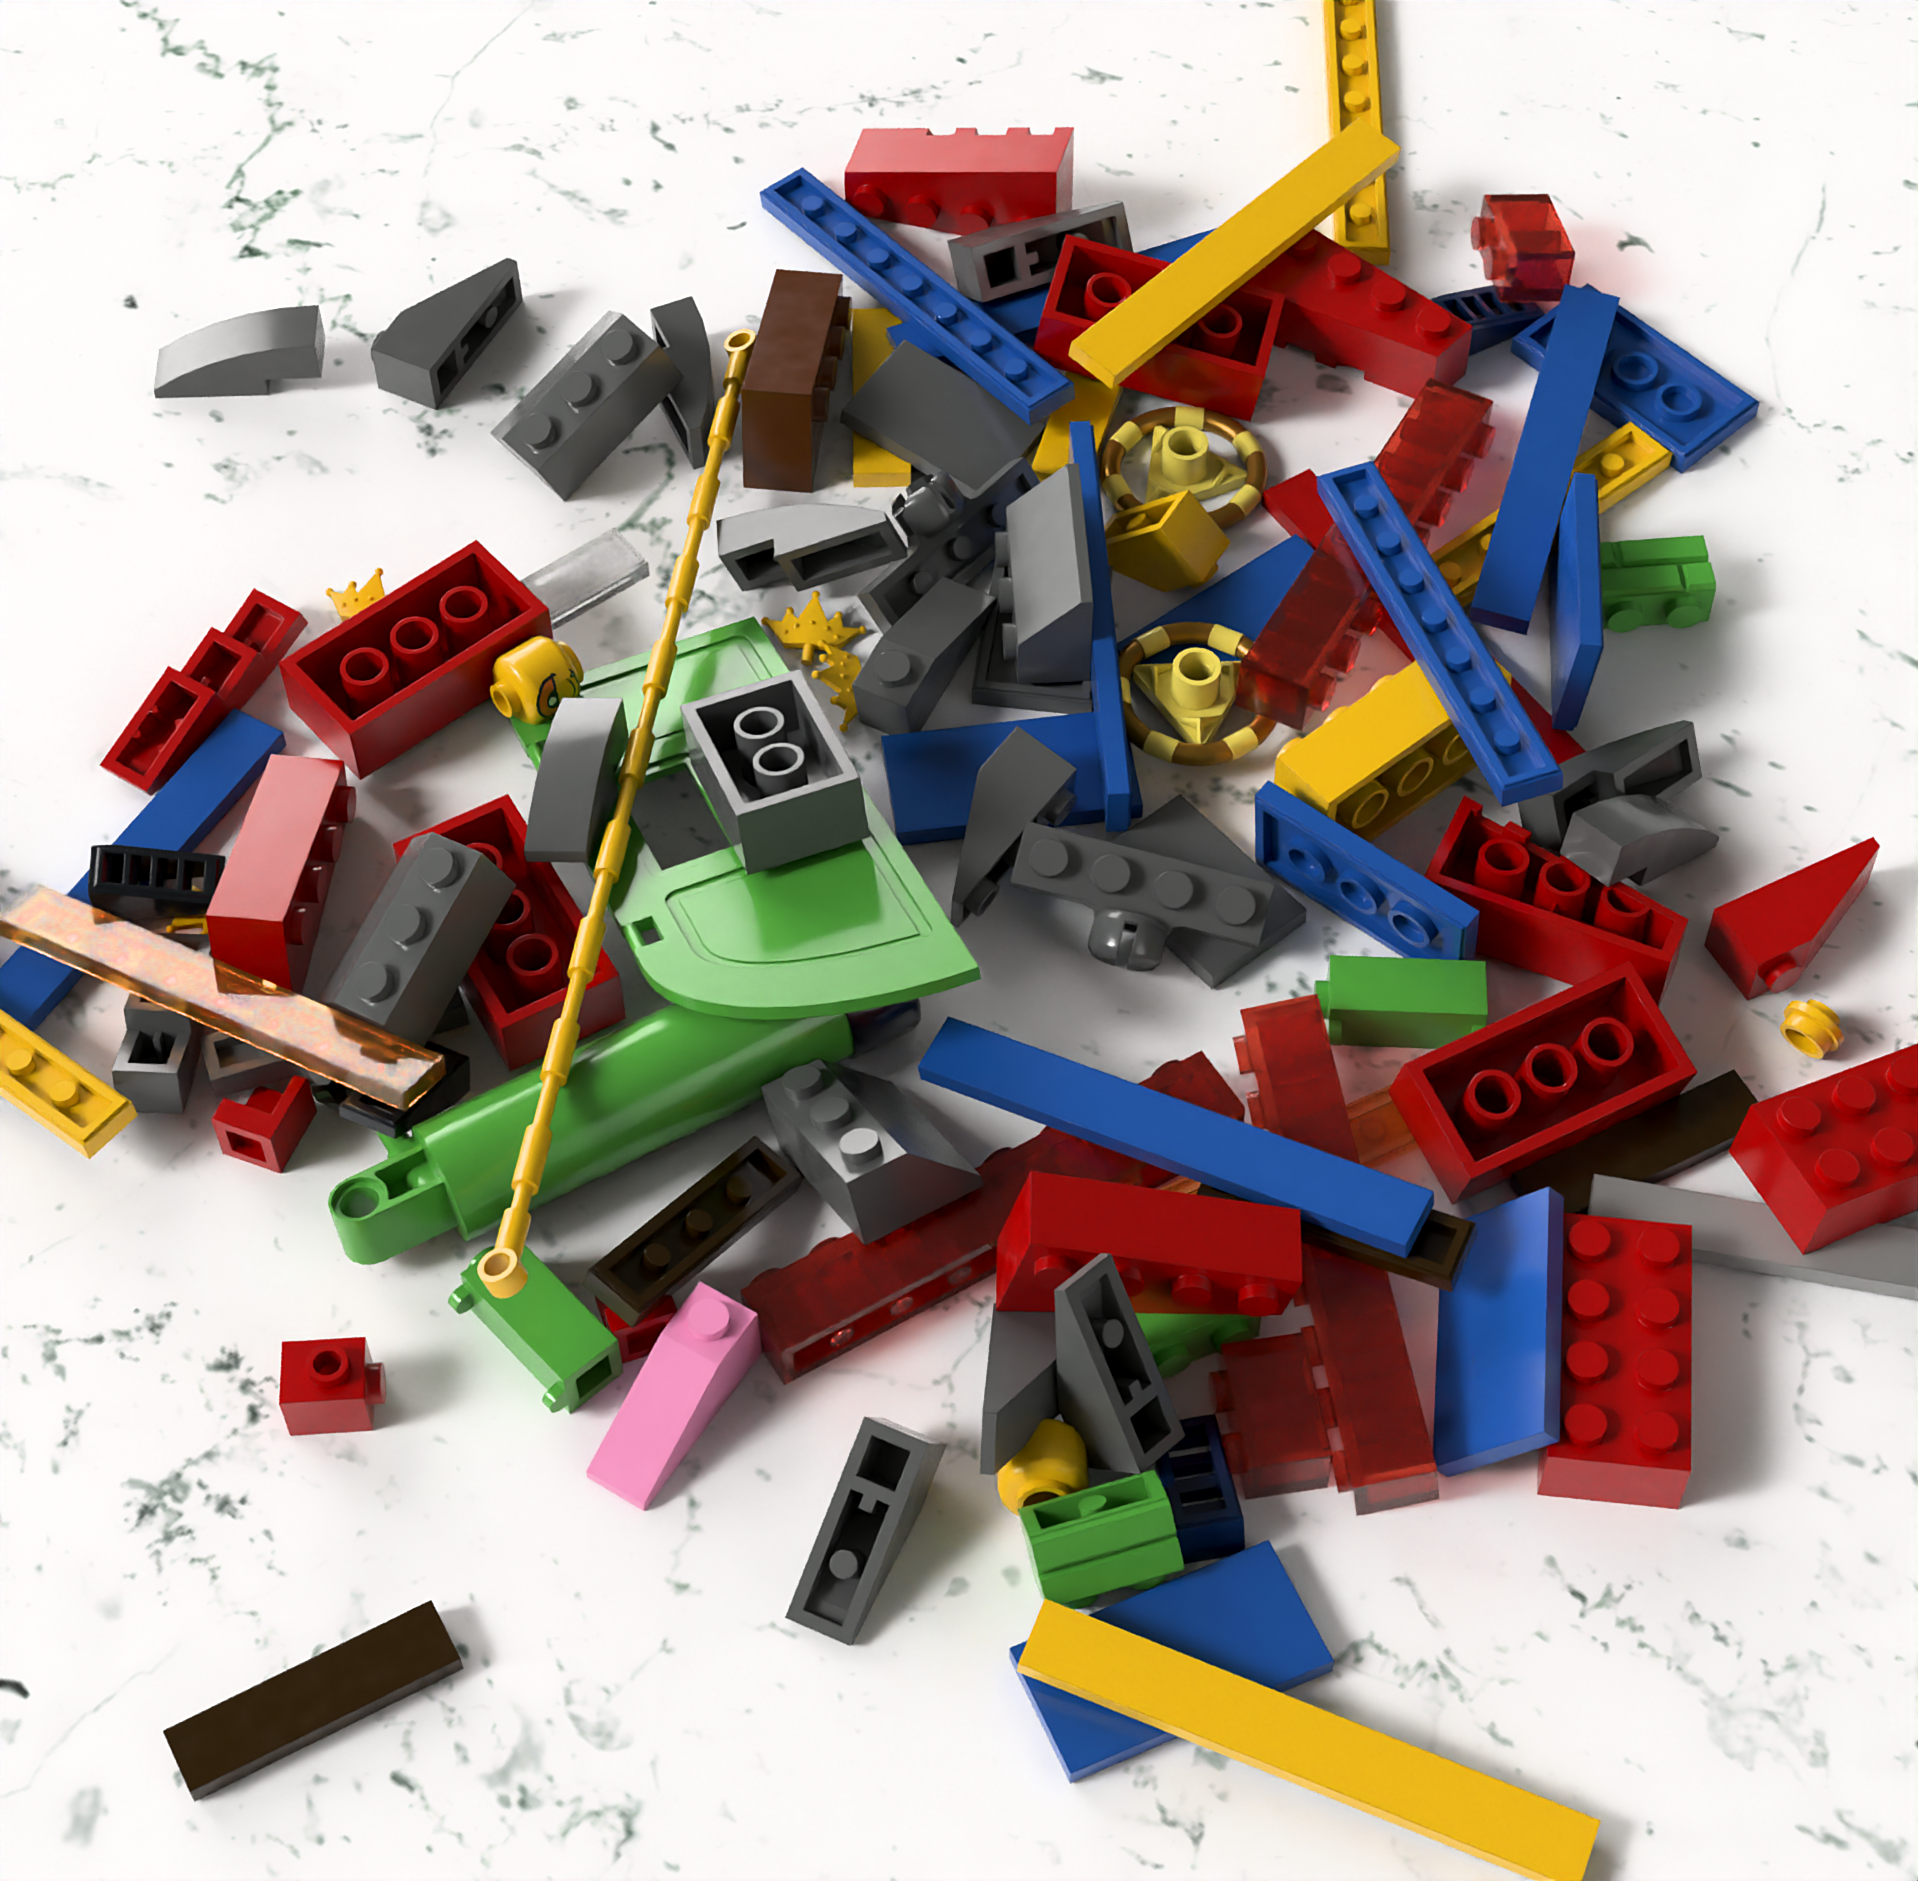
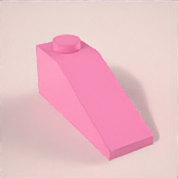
(677, 1394)

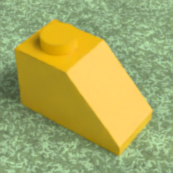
(1165, 543)

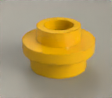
(1811, 1028)

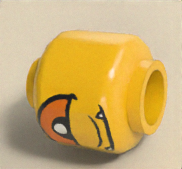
(535, 679)

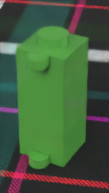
(1402, 1001)
(545, 1332)

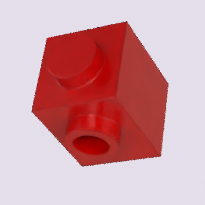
(329, 1386)

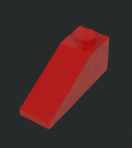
(1778, 929)

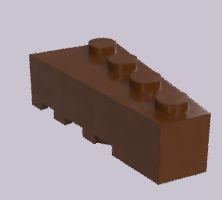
(792, 379)

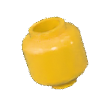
(1046, 1468)

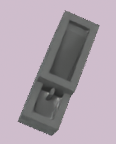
(243, 354)
(691, 403)
(806, 544)
(1646, 763)
(576, 780)
(1633, 839)
(159, 1048)

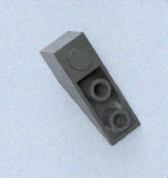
(1012, 787)

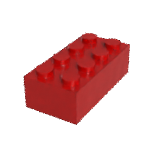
(1209, 365)
(412, 658)
(524, 962)
(1540, 1081)
(1837, 1150)
(1623, 1364)

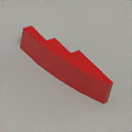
(193, 702)

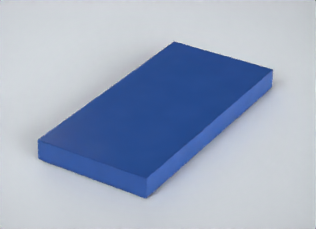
(1654, 387)
(1238, 601)
(1575, 602)
(936, 773)
(1360, 881)
(1502, 1338)
(1227, 1614)

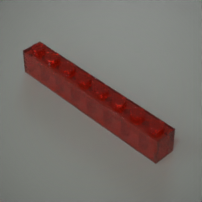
(1332, 601)
(858, 1291)
(1350, 1304)

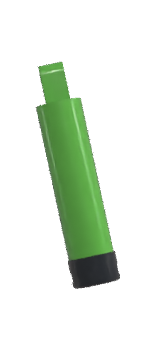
(617, 1106)

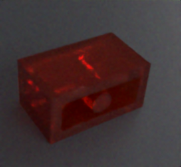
(1523, 247)
(1272, 1416)

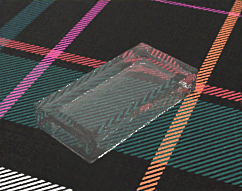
(587, 576)

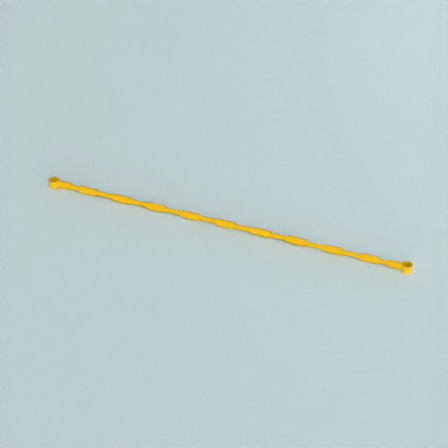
(502, 1267)

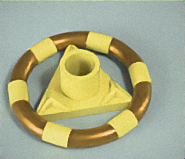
(1183, 461)
(1189, 693)

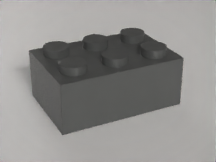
(775, 772)

